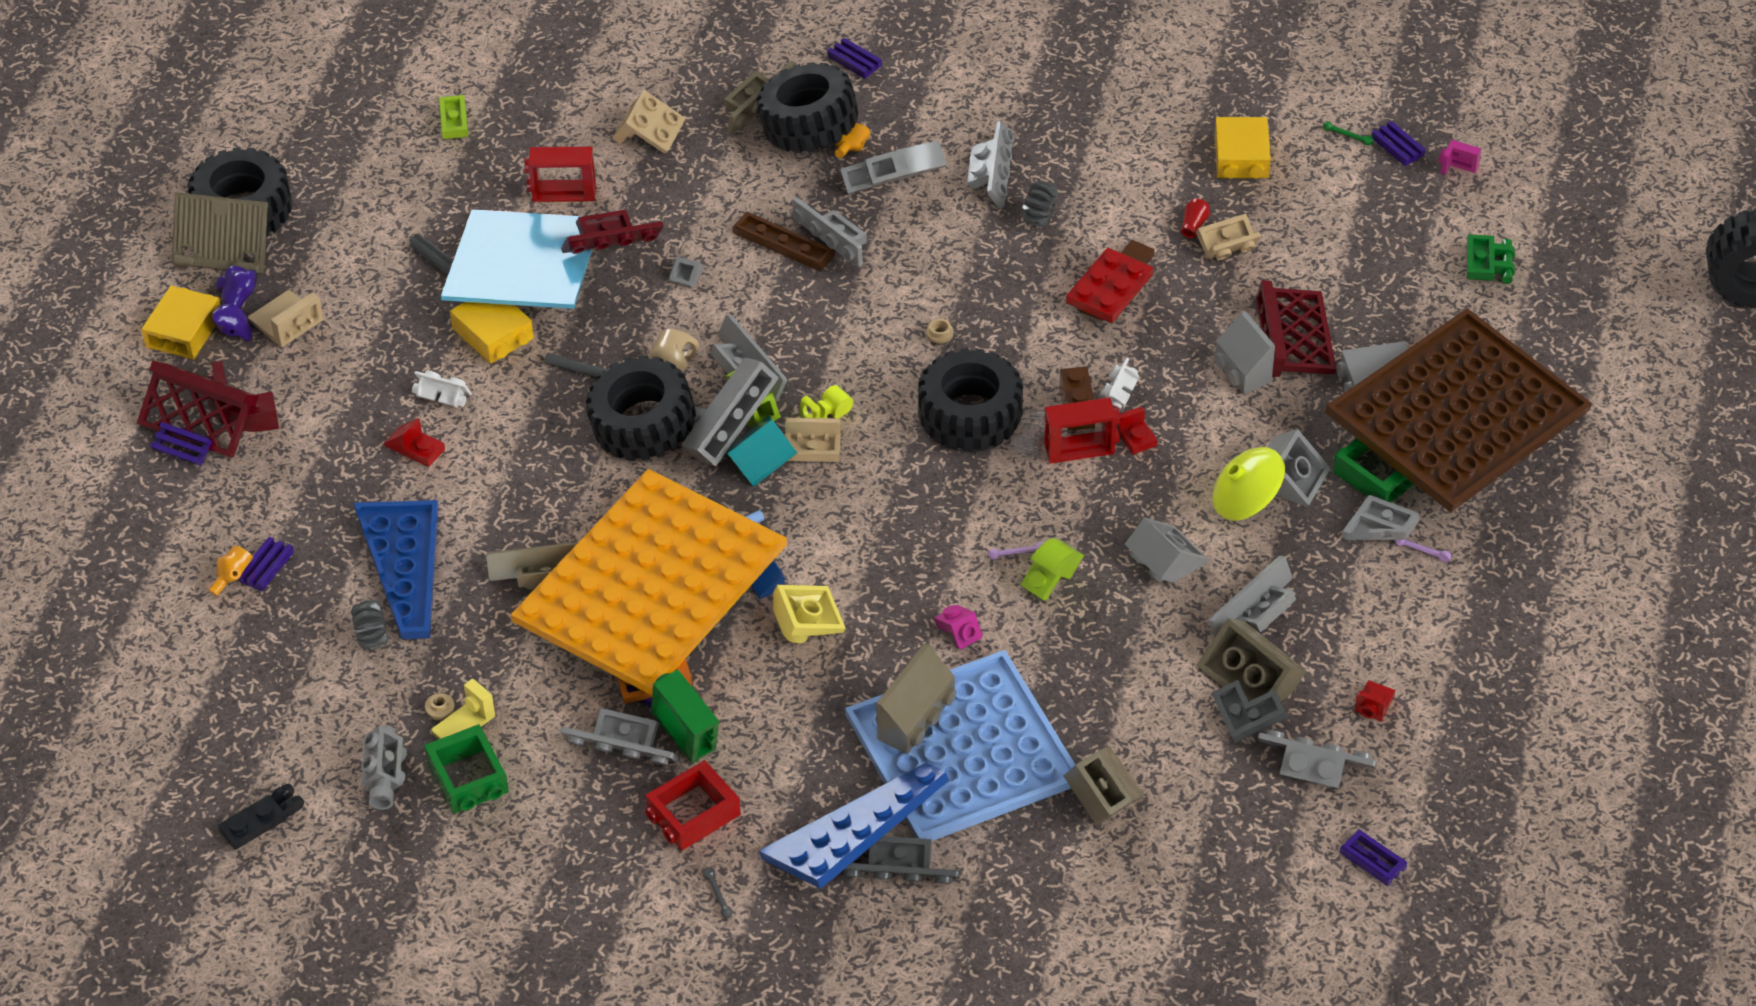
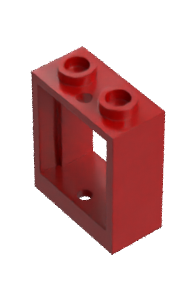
(561, 190)
(1082, 445)
(702, 775)

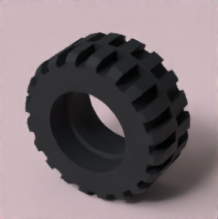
(807, 107)
(246, 172)
(1726, 257)
(970, 425)
(646, 433)

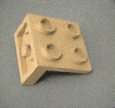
(650, 121)
(288, 317)

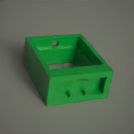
(1363, 480)
(684, 716)
(456, 748)

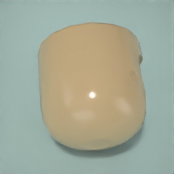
(670, 346)

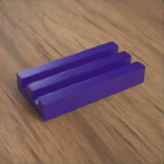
(857, 56)
(1401, 141)
(162, 436)
(261, 561)
(1369, 860)

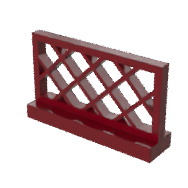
(1269, 315)
(206, 387)

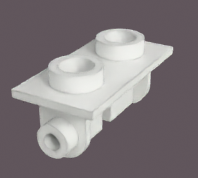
(1122, 378)
(451, 390)

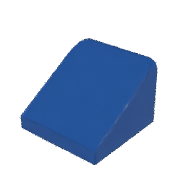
(768, 580)

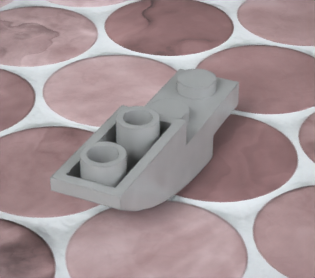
(893, 166)

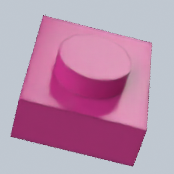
(1460, 156)
(961, 624)

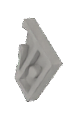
(1380, 521)

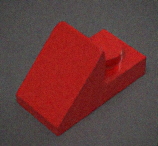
(414, 444)

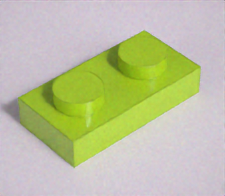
(453, 117)

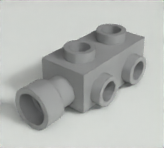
(382, 765)

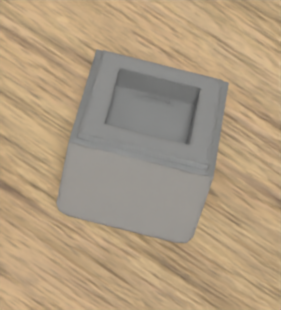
(686, 272)

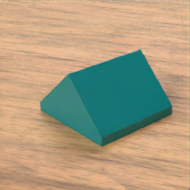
(761, 450)

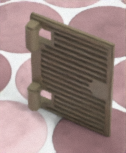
(219, 231)

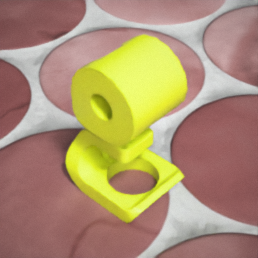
(833, 402)

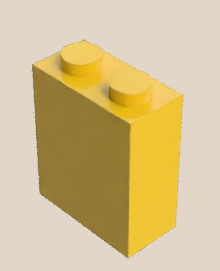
(1242, 147)
(181, 322)
(492, 328)

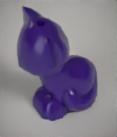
(235, 288)

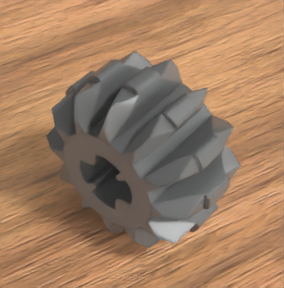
(1040, 204)
(369, 624)

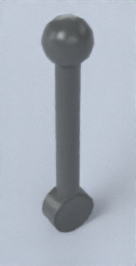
(709, 874)

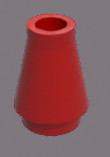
(1195, 215)

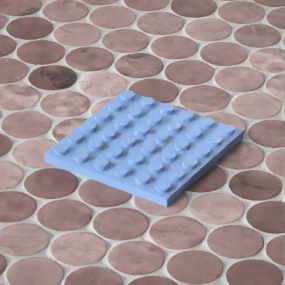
(987, 741)

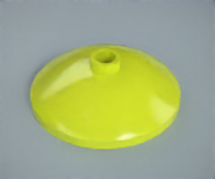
(1248, 483)

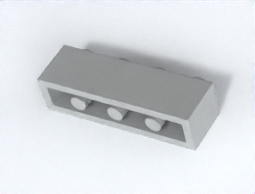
(730, 411)

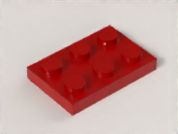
(1109, 285)

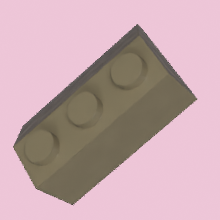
(1251, 659)
(914, 700)

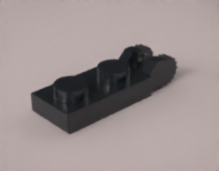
(261, 816)

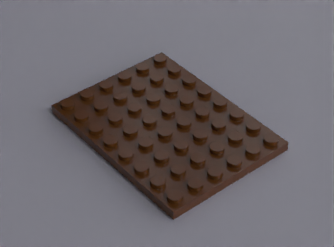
(1458, 409)

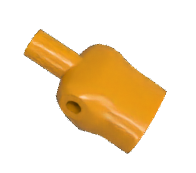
(853, 141)
(230, 568)

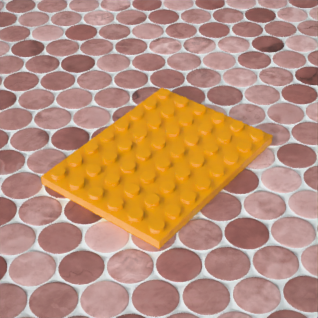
(649, 580)

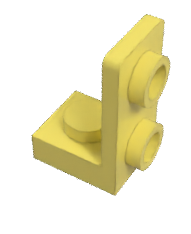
(477, 710)

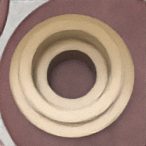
(939, 331)
(439, 712)

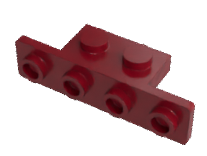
(609, 229)

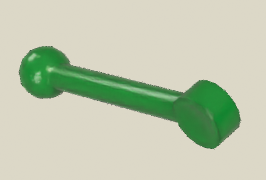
(1367, 140)

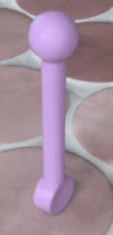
(994, 553)
(1443, 555)

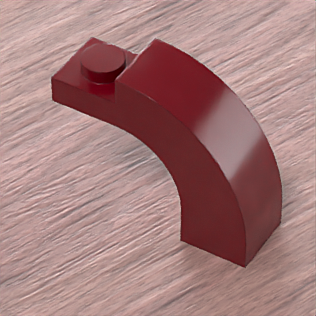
(260, 417)

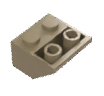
(1103, 785)

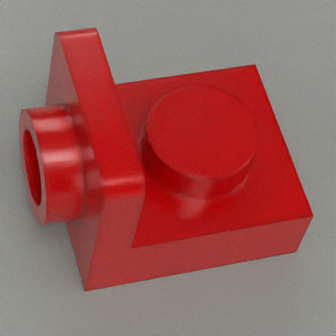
(1135, 431)
(1374, 700)

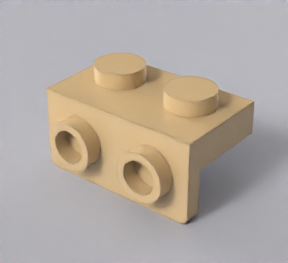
(1227, 237)
(814, 438)

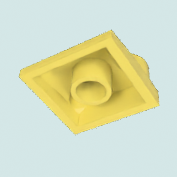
(806, 612)

